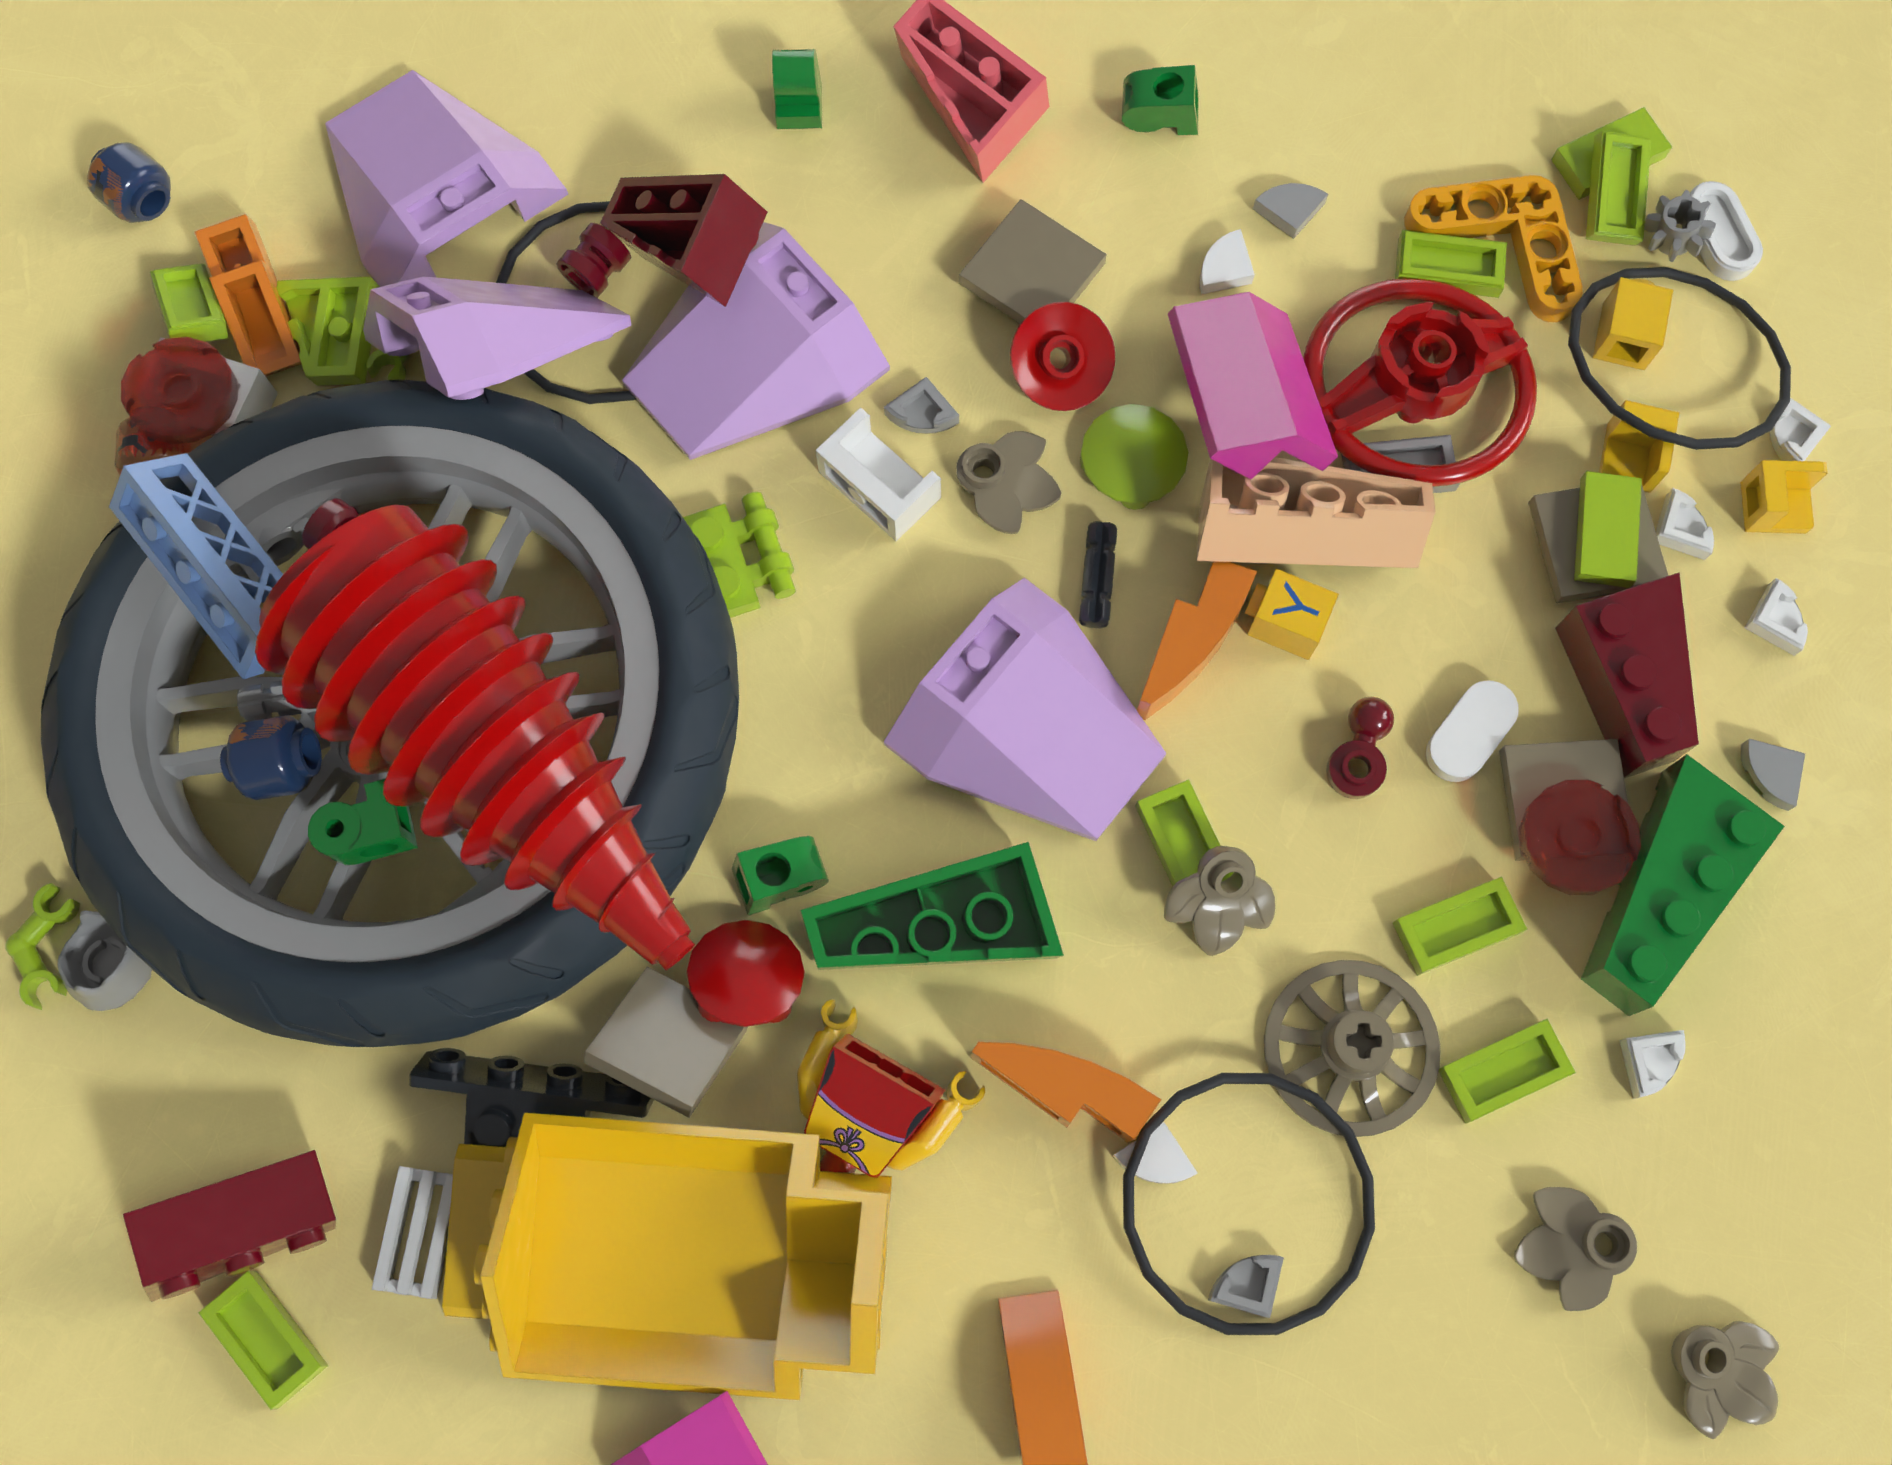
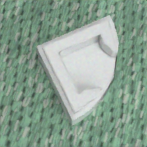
(1226, 264)
(1797, 432)
(1684, 527)
(1779, 618)
(1652, 1060)
(1162, 1159)

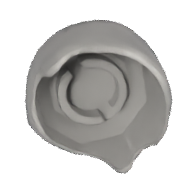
(99, 966)

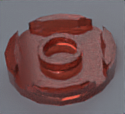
(179, 391)
(1579, 837)

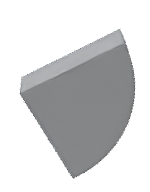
(1290, 206)
(922, 410)
(1774, 771)
(1249, 1284)

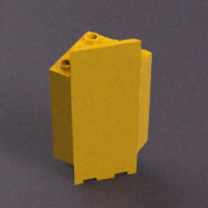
(667, 1256)

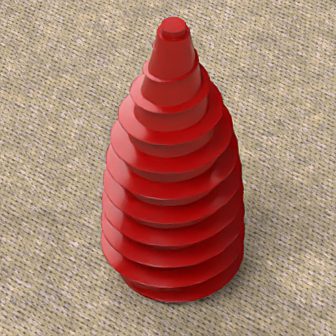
(455, 708)

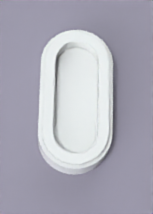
(1734, 243)
(1472, 731)

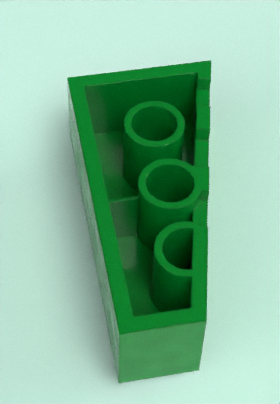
(1690, 864)
(950, 915)

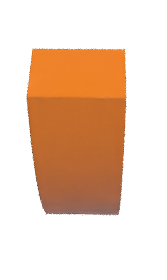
(249, 294)
(1195, 634)
(1066, 1084)
(1042, 1380)

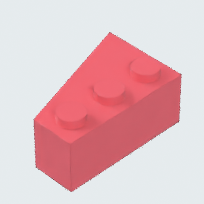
(972, 81)

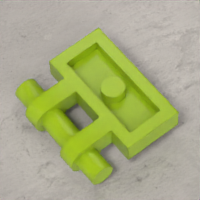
(722, 545)

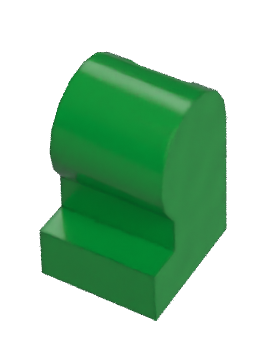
(797, 89)
(1161, 100)
(363, 829)
(778, 872)

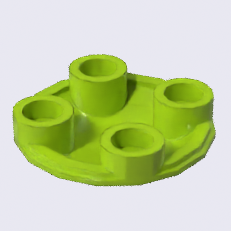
(1134, 454)

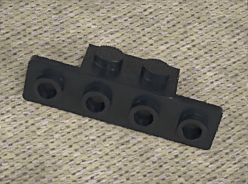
(506, 1088)

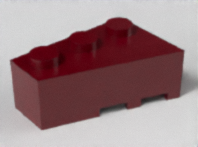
(1636, 671)

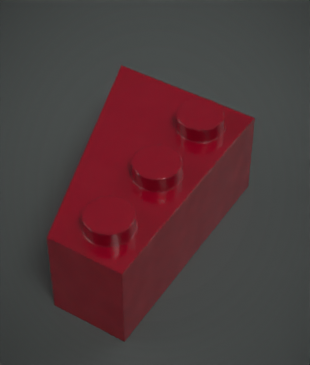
(688, 227)
(230, 1225)

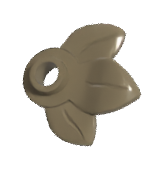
(1016, 479)
(1224, 907)
(1566, 1247)
(1731, 1379)

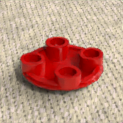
(745, 974)

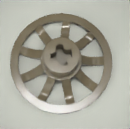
(1354, 1045)

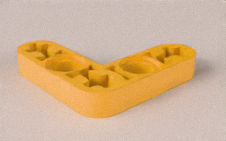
(1523, 224)

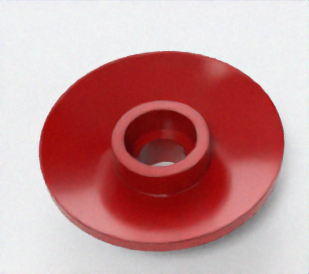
(1087, 352)

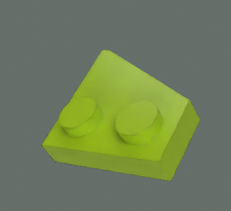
(329, 327)

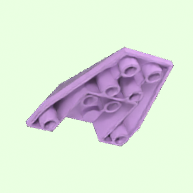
(425, 171)
(484, 330)
(761, 362)
(1028, 718)

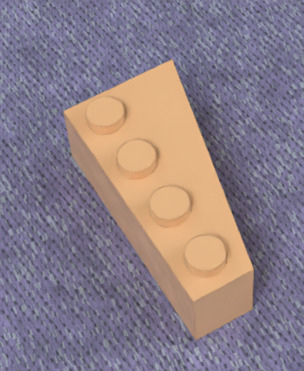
(1313, 516)

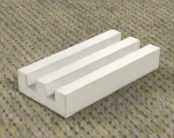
(394, 1230)

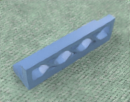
(195, 560)

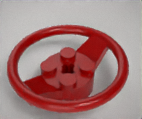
(1408, 383)

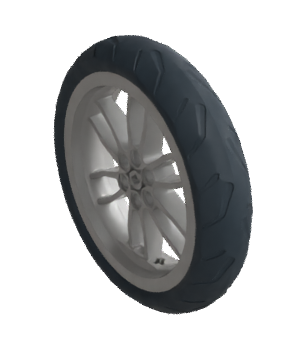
(494, 950)

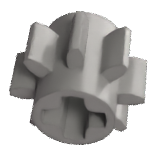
(1683, 211)

